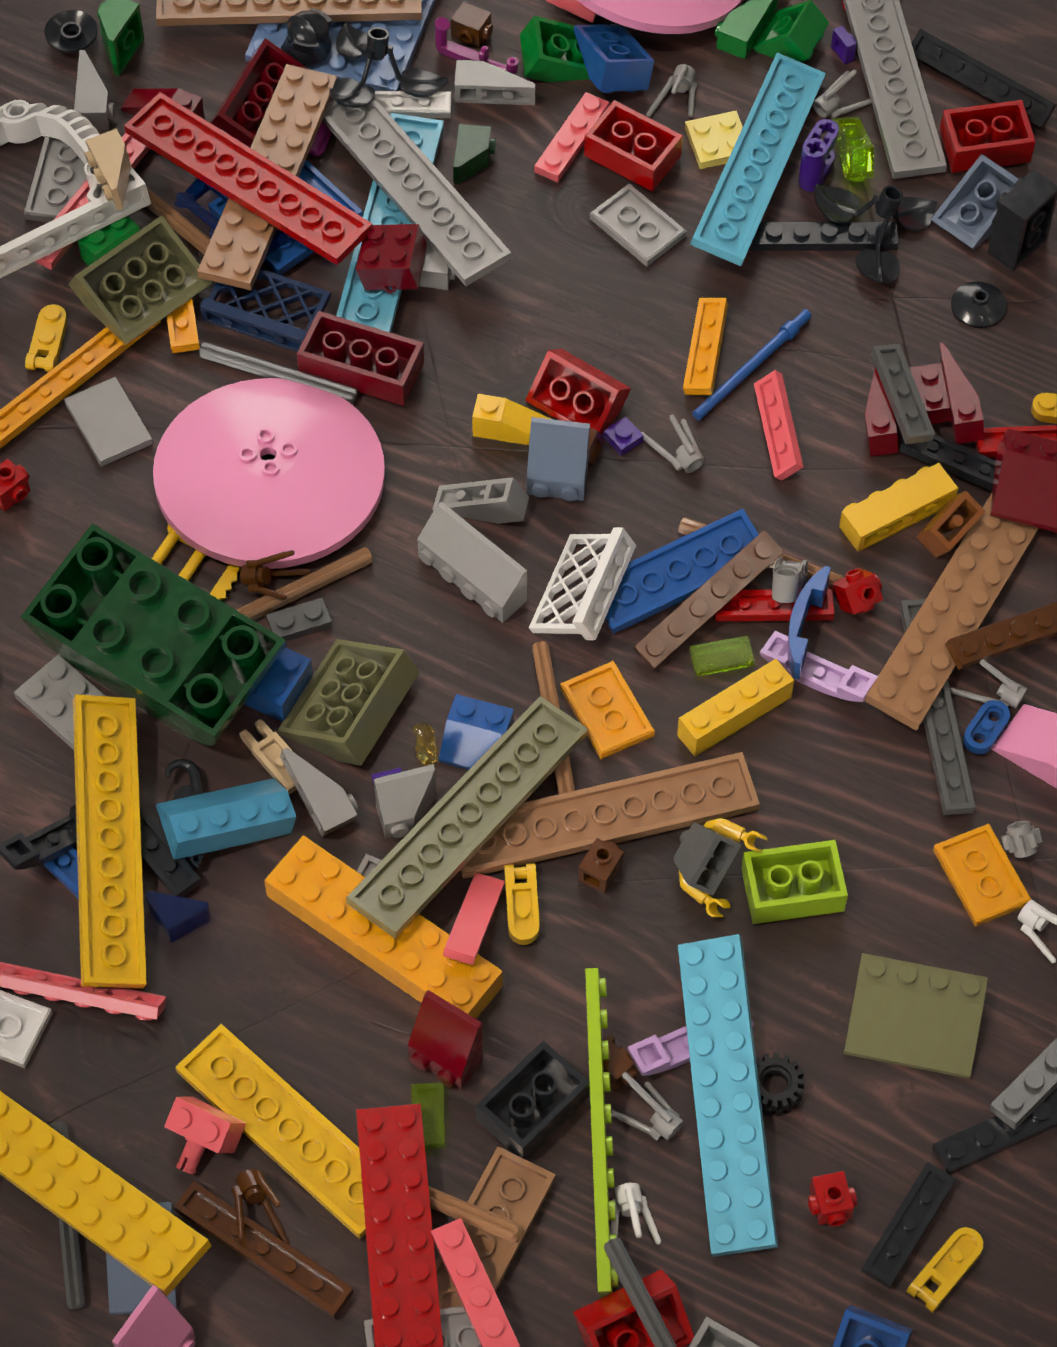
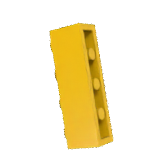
(897, 507)
(735, 707)

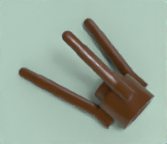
(256, 576)
(254, 1188)

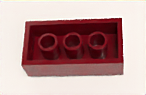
(361, 357)

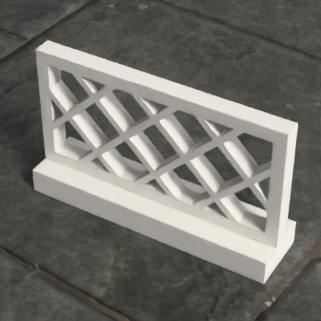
(599, 587)

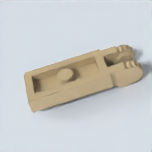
(269, 752)

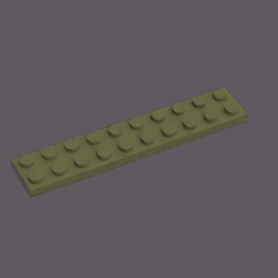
(466, 817)

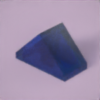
(177, 914)

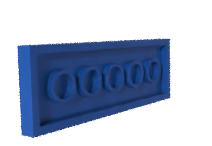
(677, 570)

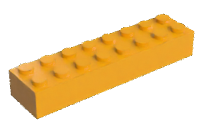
(315, 890)

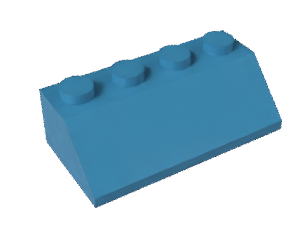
(226, 818)

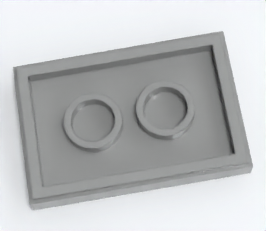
(638, 225)
(108, 421)

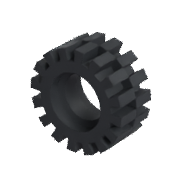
(790, 1073)

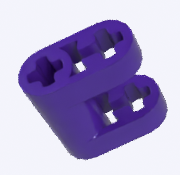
(814, 165)

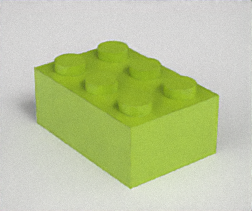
(794, 881)

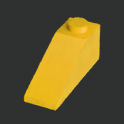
(502, 419)

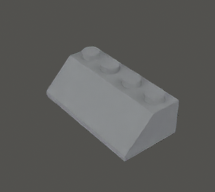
(472, 563)

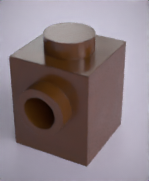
(471, 25)
(601, 865)

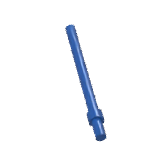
(787, 332)

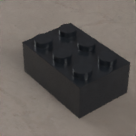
(1022, 219)
(532, 1100)

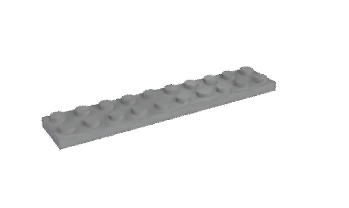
(895, 88)
(418, 189)

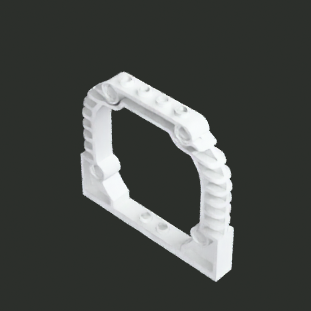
(25, 122)

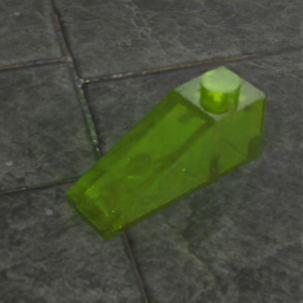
(854, 149)

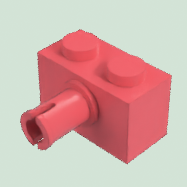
(202, 1128)

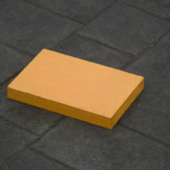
(607, 709)
(982, 875)

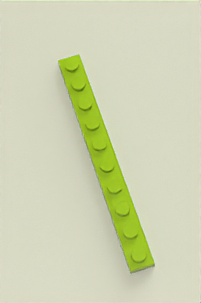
(600, 1116)

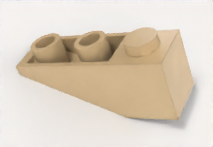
(111, 164)

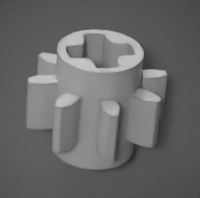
(1021, 839)

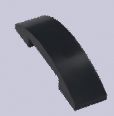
(42, 845)

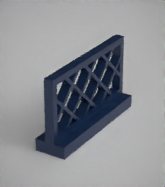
(262, 327)

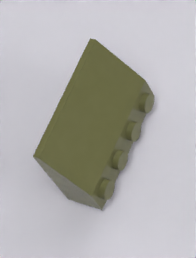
(140, 281)
(350, 700)
(915, 1015)

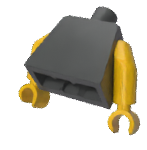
(707, 855)

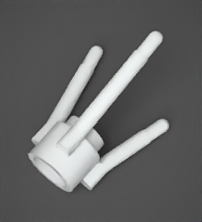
(1037, 917)
(631, 1203)

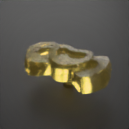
(425, 743)

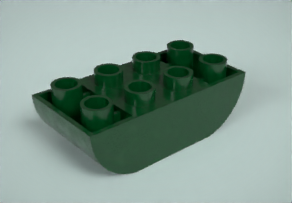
(152, 636)

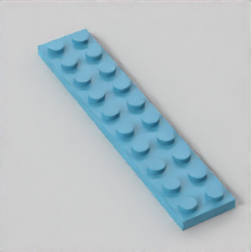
(758, 159)
(378, 307)
(727, 1096)

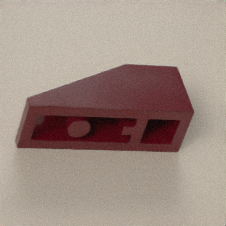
(140, 97)

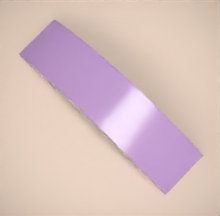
(821, 673)
(662, 1053)

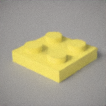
(713, 138)

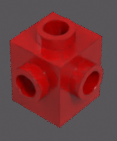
(13, 484)
(858, 591)
(831, 1199)

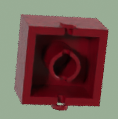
(392, 257)

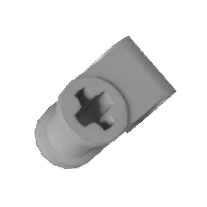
(788, 580)

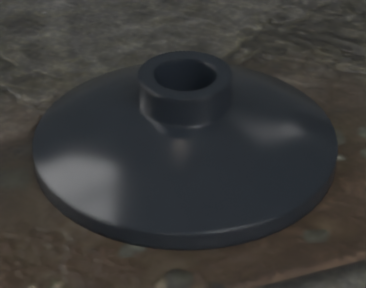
(71, 31)
(977, 312)

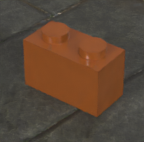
(950, 524)

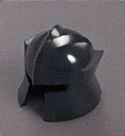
(308, 37)

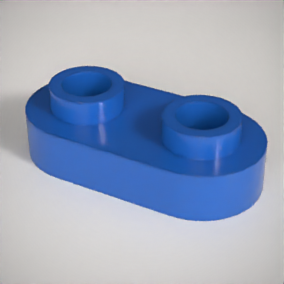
(983, 728)

